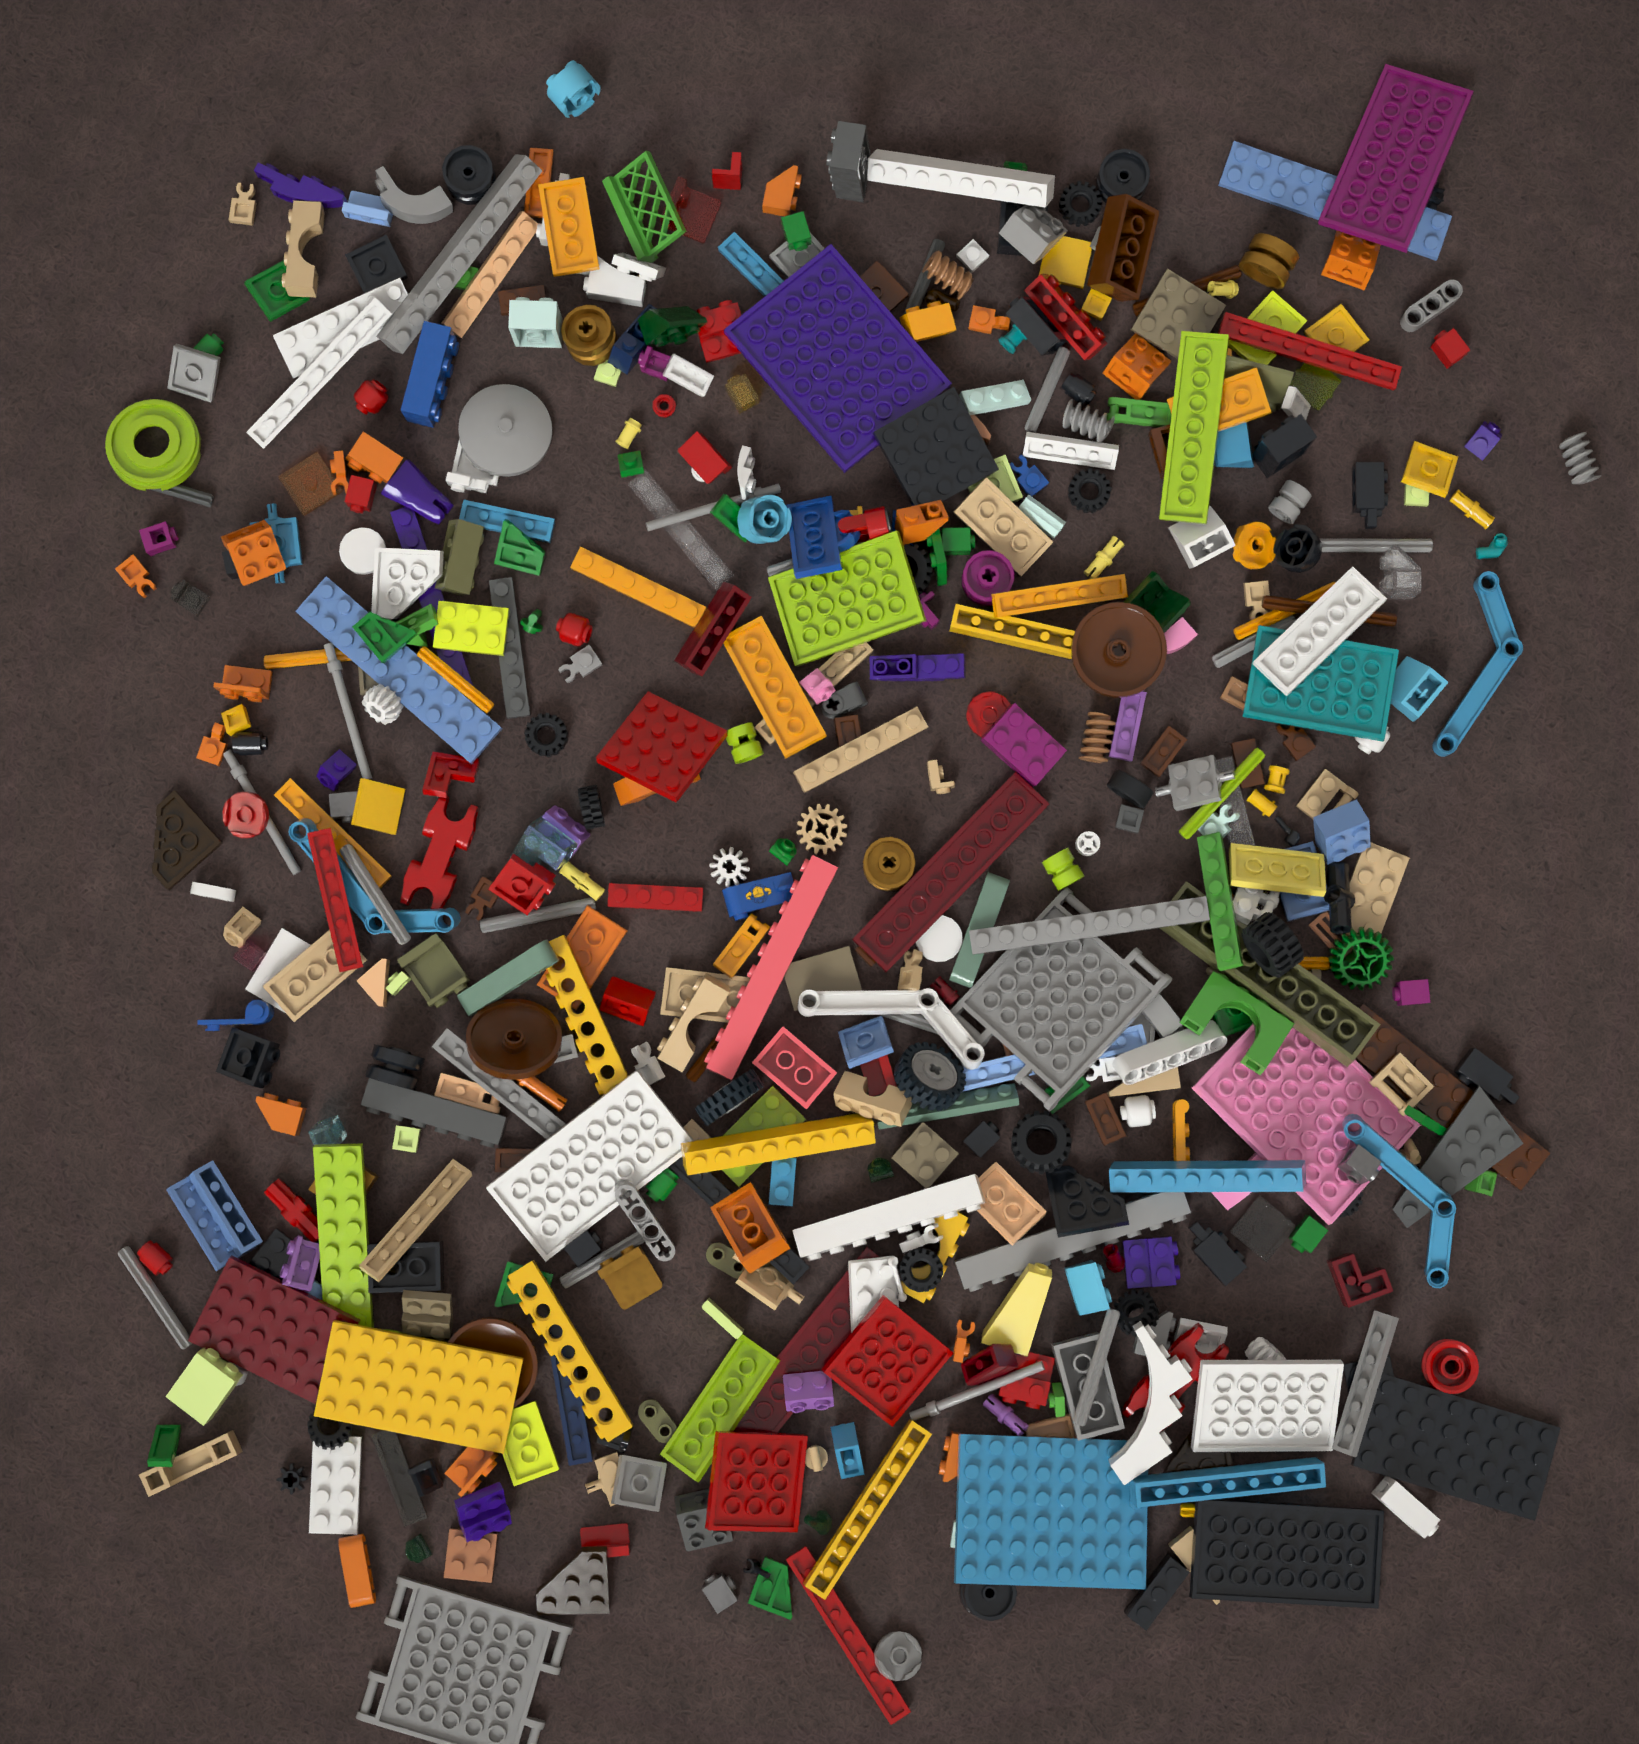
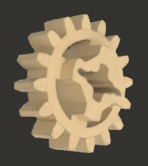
(831, 824)

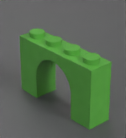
(1269, 1025)

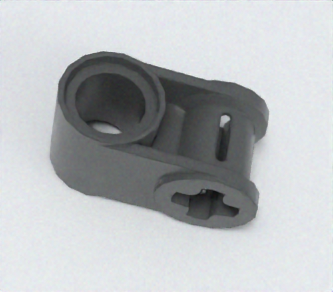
(848, 700)

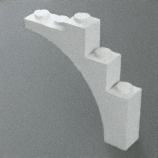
(607, 282)
(1147, 1444)

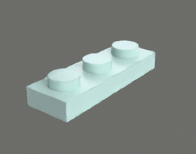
(995, 397)

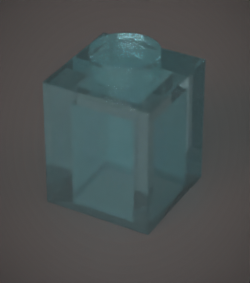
(328, 1131)

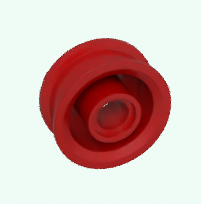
(1465, 1369)

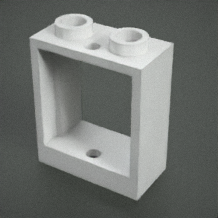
(1406, 1507)

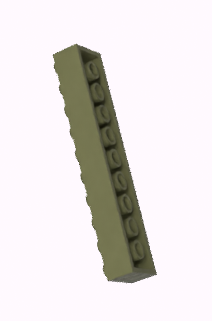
(1298, 994)

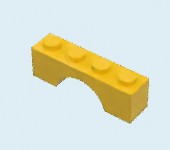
(950, 1230)

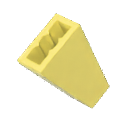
(1020, 1310)

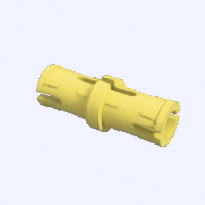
(1104, 558)
(582, 881)

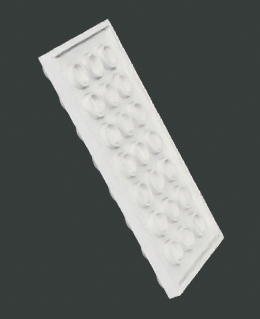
(574, 1173)

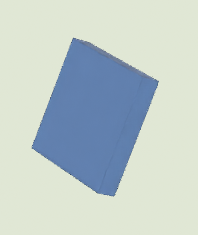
(865, 1042)

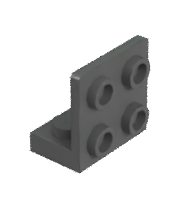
(691, 1515)

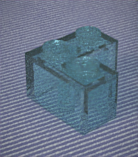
(545, 843)

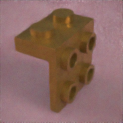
(630, 1276)

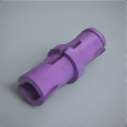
(1005, 1415)

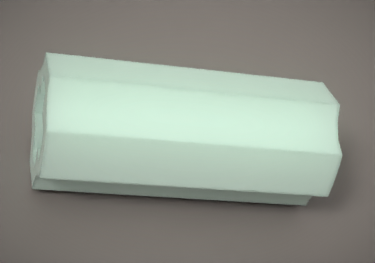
(1042, 517)

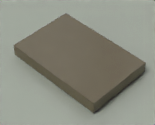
(822, 972)

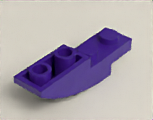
(307, 189)
(917, 668)

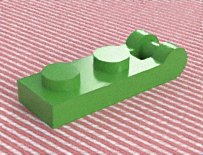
(1139, 412)

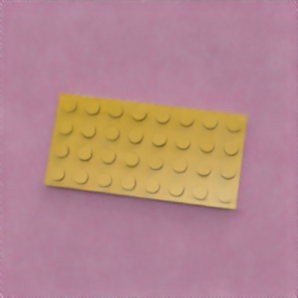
(418, 1386)

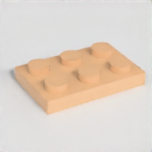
(1008, 1204)

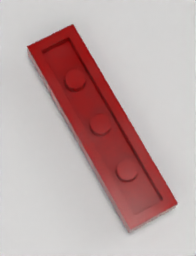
(655, 897)

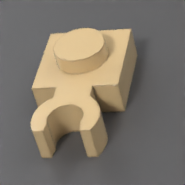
(243, 208)
(1253, 596)
(910, 975)

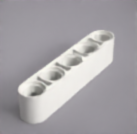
(1168, 1053)

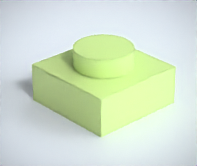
(607, 374)
(1415, 496)
(397, 982)
(406, 1139)

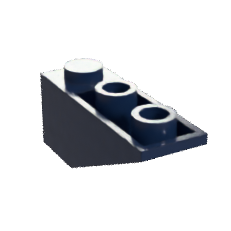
(629, 346)

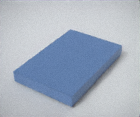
(1300, 905)

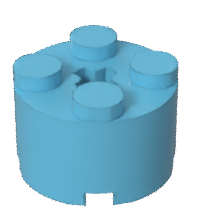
(572, 89)
(752, 516)

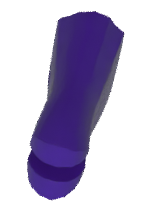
(416, 492)

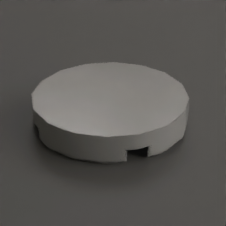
(898, 1656)

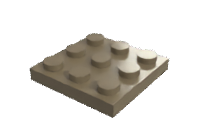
(1175, 308)

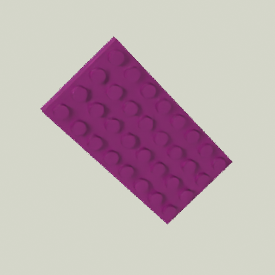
(1396, 158)

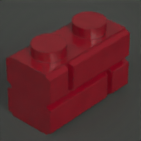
(989, 1364)

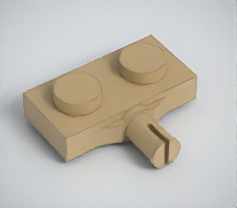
(607, 1471)

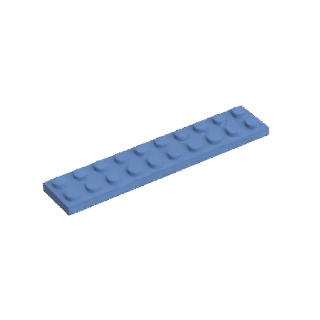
(1307, 191)
(415, 682)

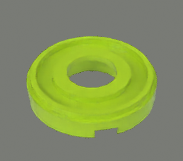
(161, 471)

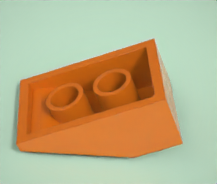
(750, 1228)

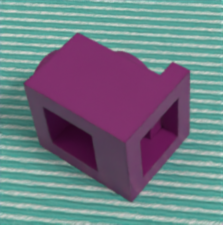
(152, 534)

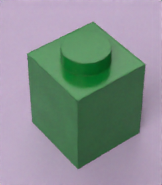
(796, 231)
(957, 541)
(1307, 1234)

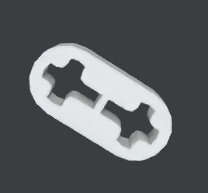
(213, 891)

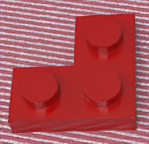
(444, 768)

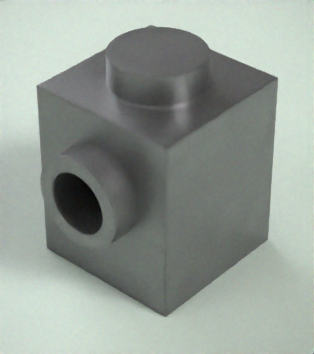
(342, 805)
(1359, 1165)
(720, 1591)

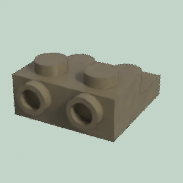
(427, 1314)

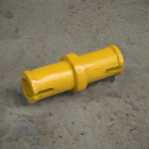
(1471, 509)

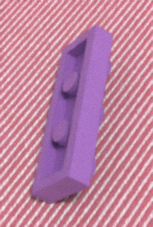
(1127, 727)

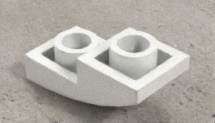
(745, 474)

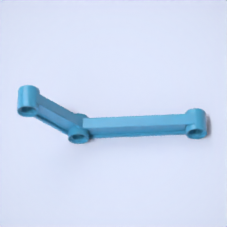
(1495, 670)
(413, 920)
(1421, 1186)

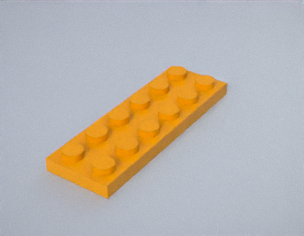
(774, 687)

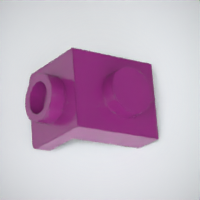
(653, 363)
(931, 620)

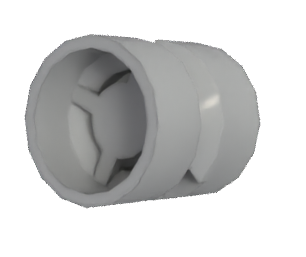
(1287, 505)

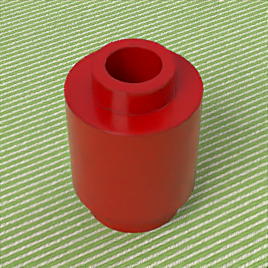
(155, 1258)

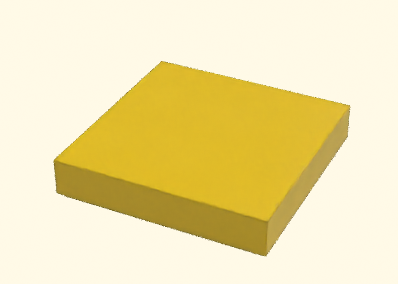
(1068, 261)
(1338, 330)
(1429, 469)
(378, 806)

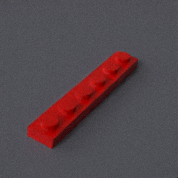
(335, 899)

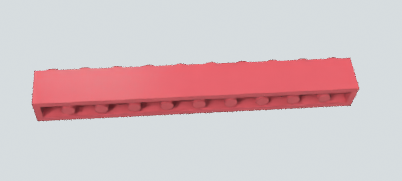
(772, 967)

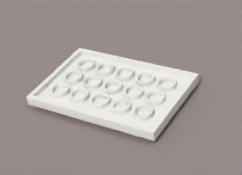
(1266, 1405)

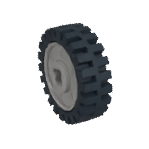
(930, 1076)
(729, 1097)

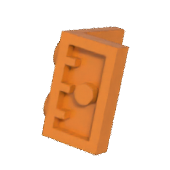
(1351, 260)
(1136, 366)
(254, 552)
(245, 682)
(469, 1467)

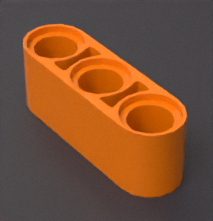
(356, 1572)

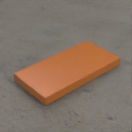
(593, 944)

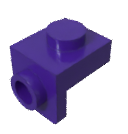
(1484, 439)
(335, 770)

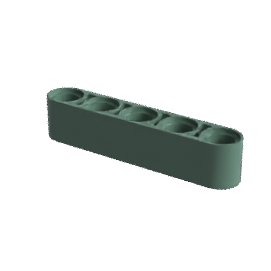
(983, 917)
(508, 977)

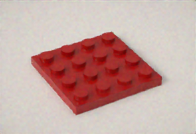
(661, 746)
(887, 1360)
(756, 1482)

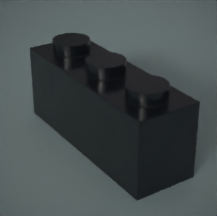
(1158, 1591)

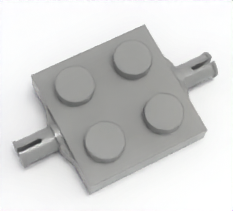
(1195, 783)

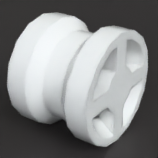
(1090, 840)

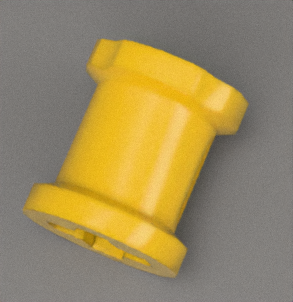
(1276, 779)

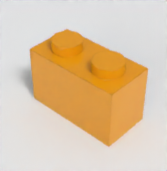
(928, 322)

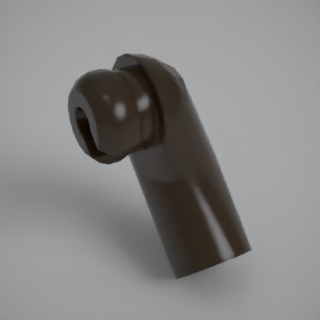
(935, 295)

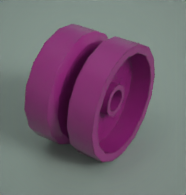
(986, 564)

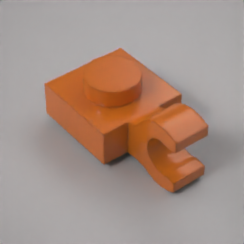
(984, 320)
(338, 467)
(213, 748)
(961, 1348)

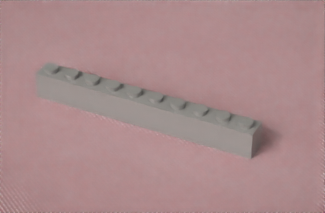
(459, 253)
(1046, 1246)

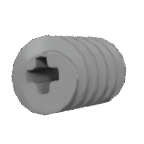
(1087, 422)
(1579, 459)

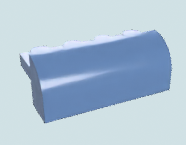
(214, 1215)

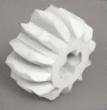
(382, 704)
(723, 872)
(1263, 1350)

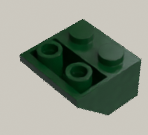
(670, 325)

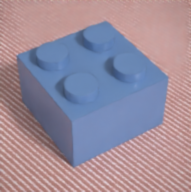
(1342, 832)

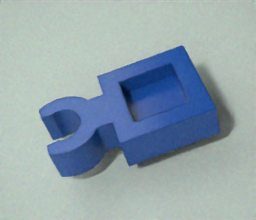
(1030, 479)

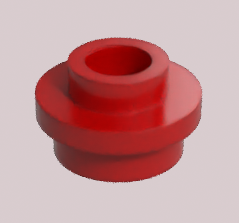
(664, 398)

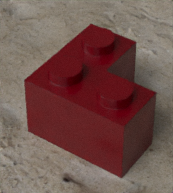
(1357, 1286)

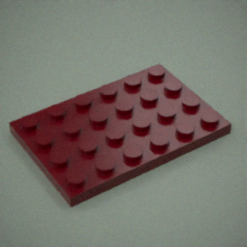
(268, 1328)

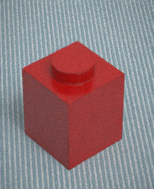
(1449, 347)
(360, 494)

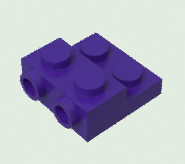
(1150, 1262)
(483, 1512)

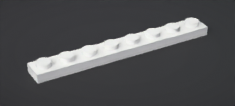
(319, 373)

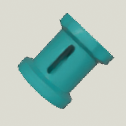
(1012, 339)

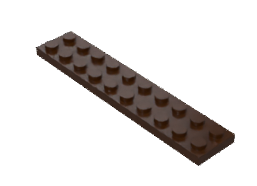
(1446, 1097)

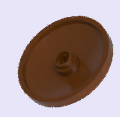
(1118, 649)
(513, 1039)
(506, 1338)

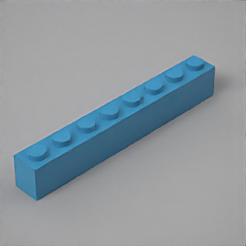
(1208, 1176)
(1227, 1482)

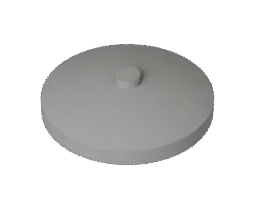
(505, 430)

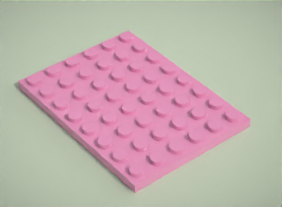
(1299, 1112)

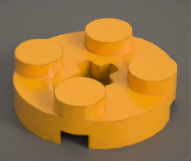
(1243, 548)

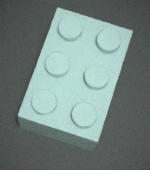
(535, 323)

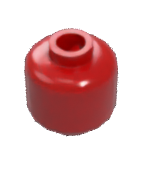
(371, 396)
(574, 629)

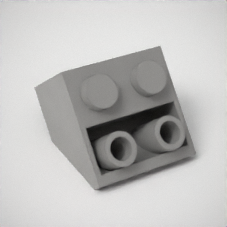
(1033, 232)

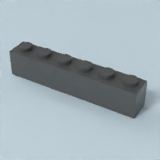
(434, 1111)

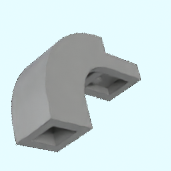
(412, 208)
(1162, 1017)

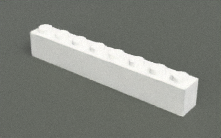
(961, 178)
(888, 1217)

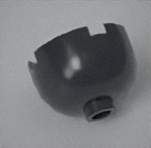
(1298, 549)

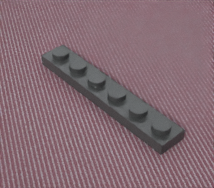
(512, 662)

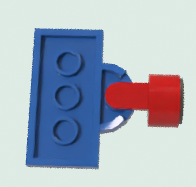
(821, 534)

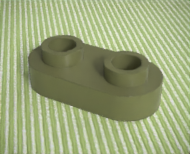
(726, 1263)
(657, 1421)

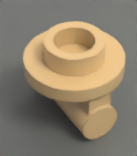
(1411, 1152)
(816, 1457)

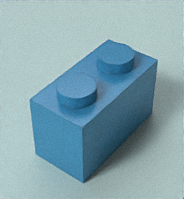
(782, 1182)

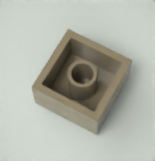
(924, 1155)

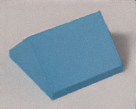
(1234, 447)

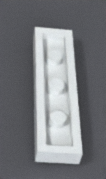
(1070, 450)

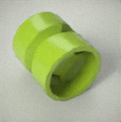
(745, 751)
(1063, 869)

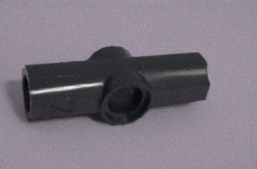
(1339, 898)

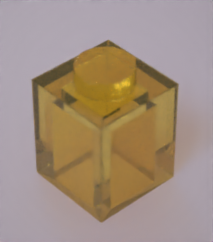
(741, 393)

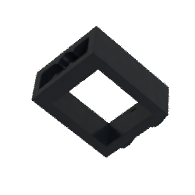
(1035, 325)

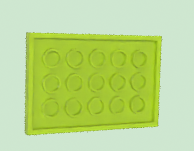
(850, 605)

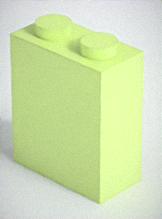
(204, 1385)

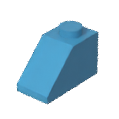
(847, 1450)

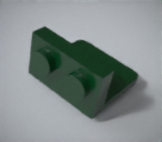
(1159, 600)

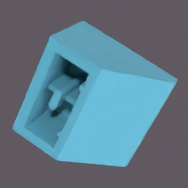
(1415, 687)
(1087, 1287)

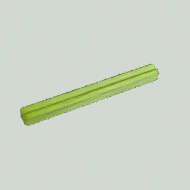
(1227, 788)

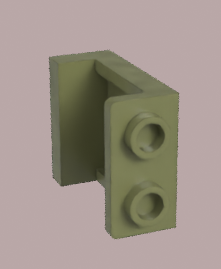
(434, 971)

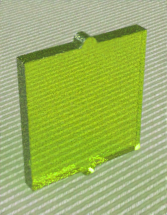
(1315, 384)

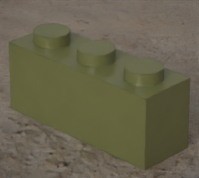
(460, 557)

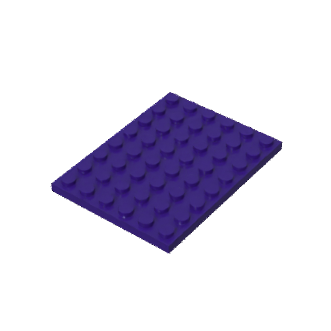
(836, 356)

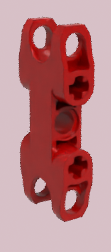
(445, 839)
(1185, 1349)

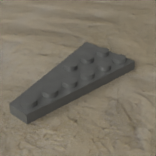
(1463, 1153)

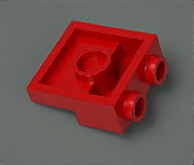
(711, 335)
(523, 884)
(1033, 1388)

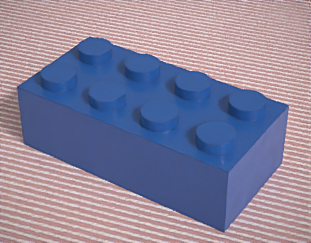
(429, 374)

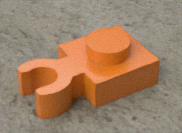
(134, 574)

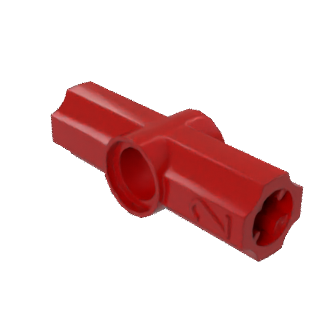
(294, 1209)

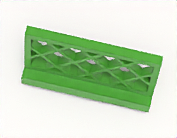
(632, 220)

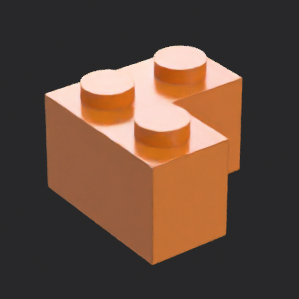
(374, 457)

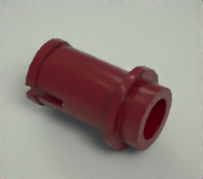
(945, 991)
(1114, 1261)

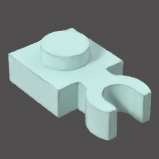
(1218, 823)

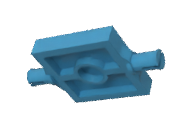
(287, 537)

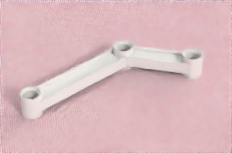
(897, 1003)

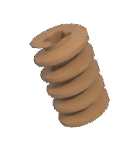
(948, 274)
(1097, 737)

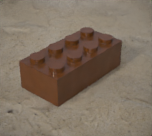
(1123, 248)

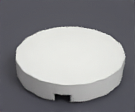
(358, 550)
(941, 940)

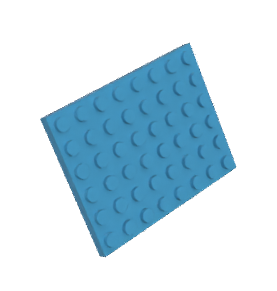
(1046, 1514)

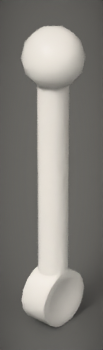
(893, 1261)

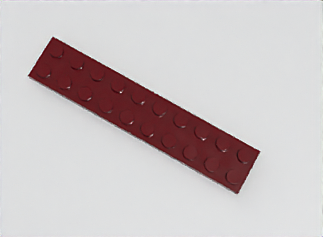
(950, 872)
(805, 1352)

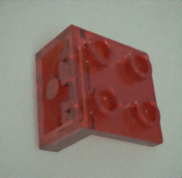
(694, 209)

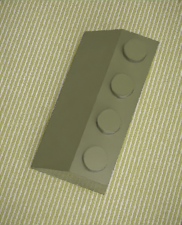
(1274, 380)

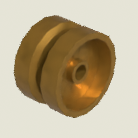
(1269, 260)
(589, 335)
(891, 850)

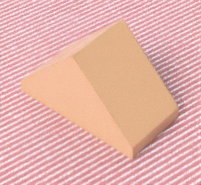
(375, 982)

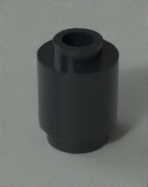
(1079, 389)
(249, 743)

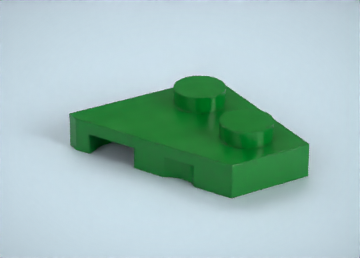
(518, 550)

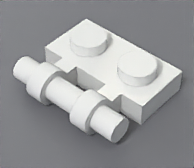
(1246, 901)

